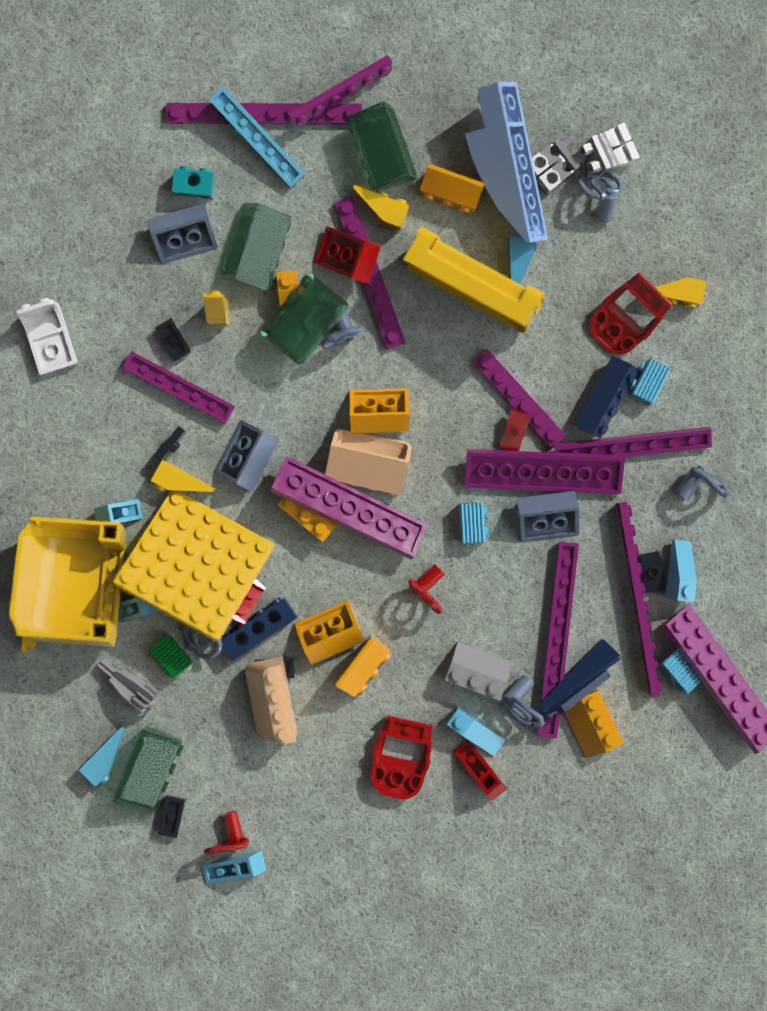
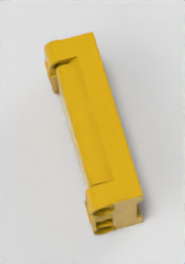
(473, 281)

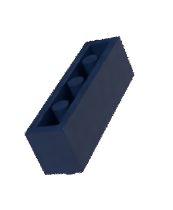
(606, 397)

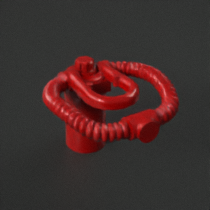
(425, 583)
(235, 836)

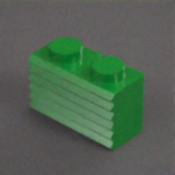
(171, 656)

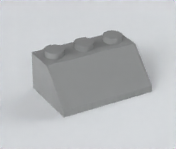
(478, 671)

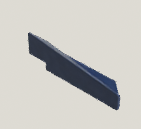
(581, 680)

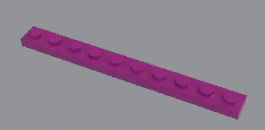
(262, 112)
(641, 607)
(559, 629)

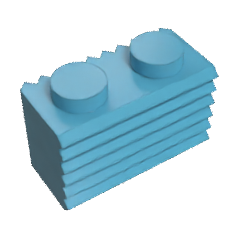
(649, 381)
(472, 522)
(679, 671)

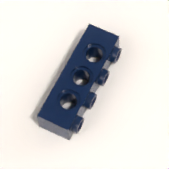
(286, 615)

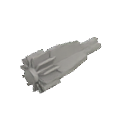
(131, 689)

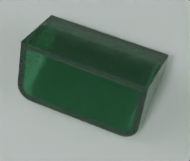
(382, 147)
(255, 246)
(304, 318)
(148, 770)

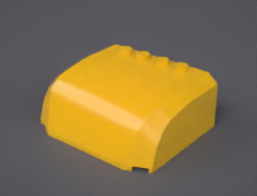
(66, 581)

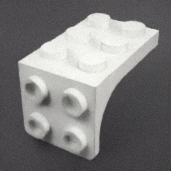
(47, 335)

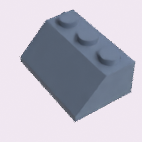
(182, 233)
(246, 455)
(548, 516)

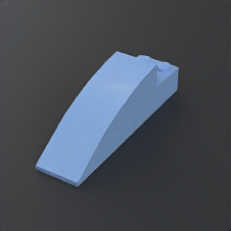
(505, 159)

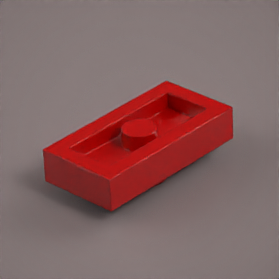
(515, 430)

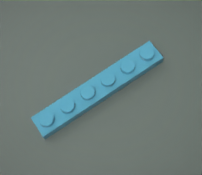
(257, 136)

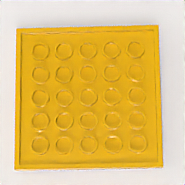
(194, 565)

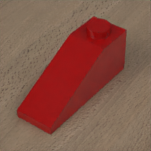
(480, 770)

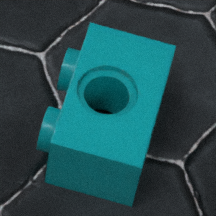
(203, 189)

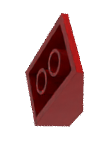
(347, 254)

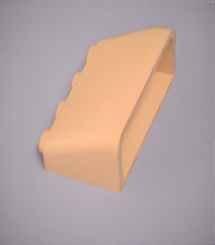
(368, 461)
(271, 700)

